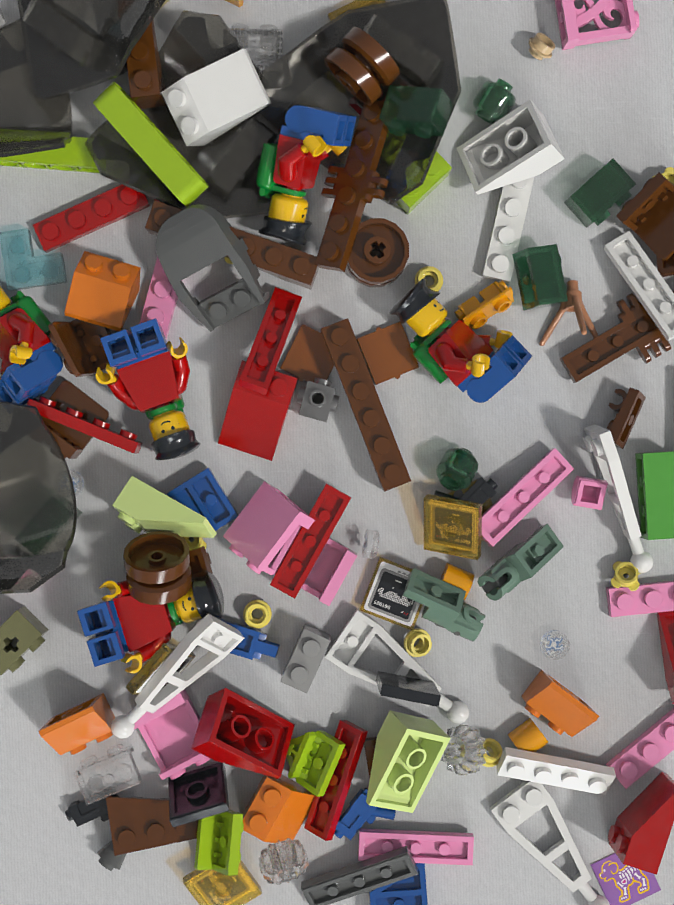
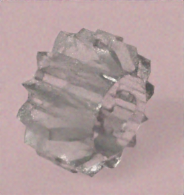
(464, 750)
(283, 861)

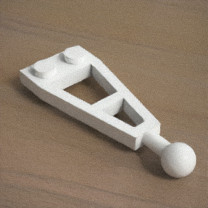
(606, 456)
(208, 633)
(354, 640)
(521, 805)

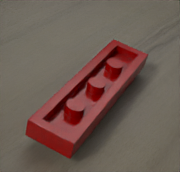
(89, 216)
(270, 341)
(97, 429)
(310, 541)
(327, 809)

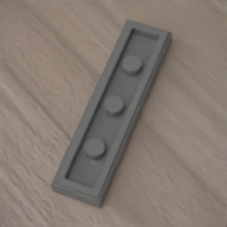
(360, 877)

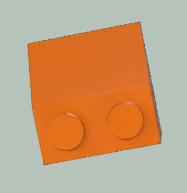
(103, 291)
(558, 704)
(79, 726)
(277, 809)

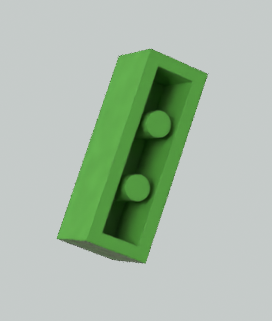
(655, 494)

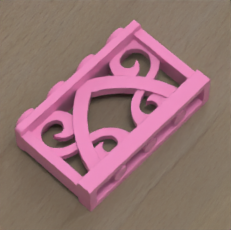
(572, 19)

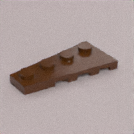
(144, 824)

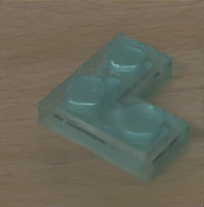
(23, 268)

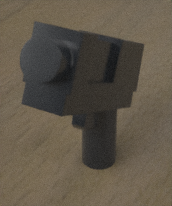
(477, 493)
(84, 813)

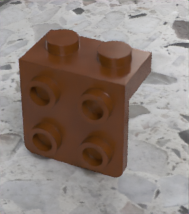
(652, 215)
(80, 346)
(70, 440)

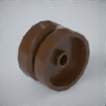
(362, 66)
(394, 248)
(158, 567)

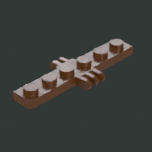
(353, 189)
(633, 331)

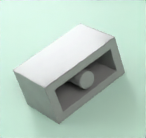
(305, 658)

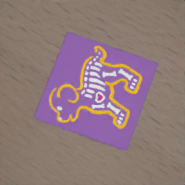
(623, 883)

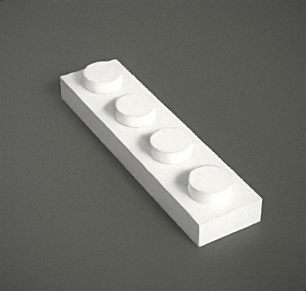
(507, 230)
(644, 281)
(555, 771)

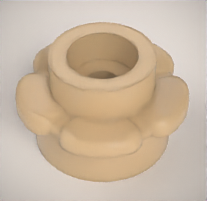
(541, 46)

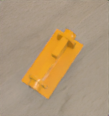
(496, 299)

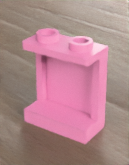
(265, 527)
(327, 571)
(171, 734)

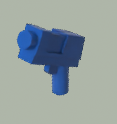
(358, 814)

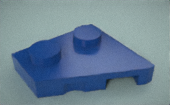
(206, 498)
(403, 892)

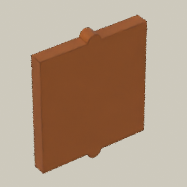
(387, 353)
(308, 356)

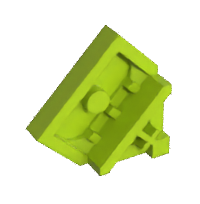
(314, 760)

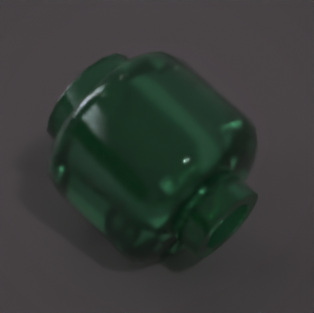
(494, 101)
(457, 469)

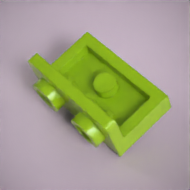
(219, 843)

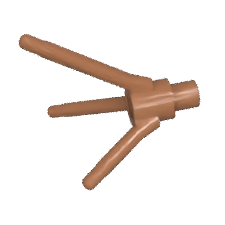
(575, 305)

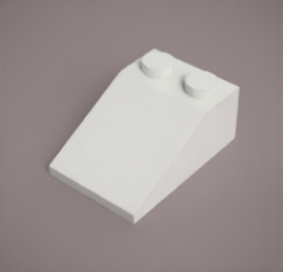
(216, 98)
(510, 150)

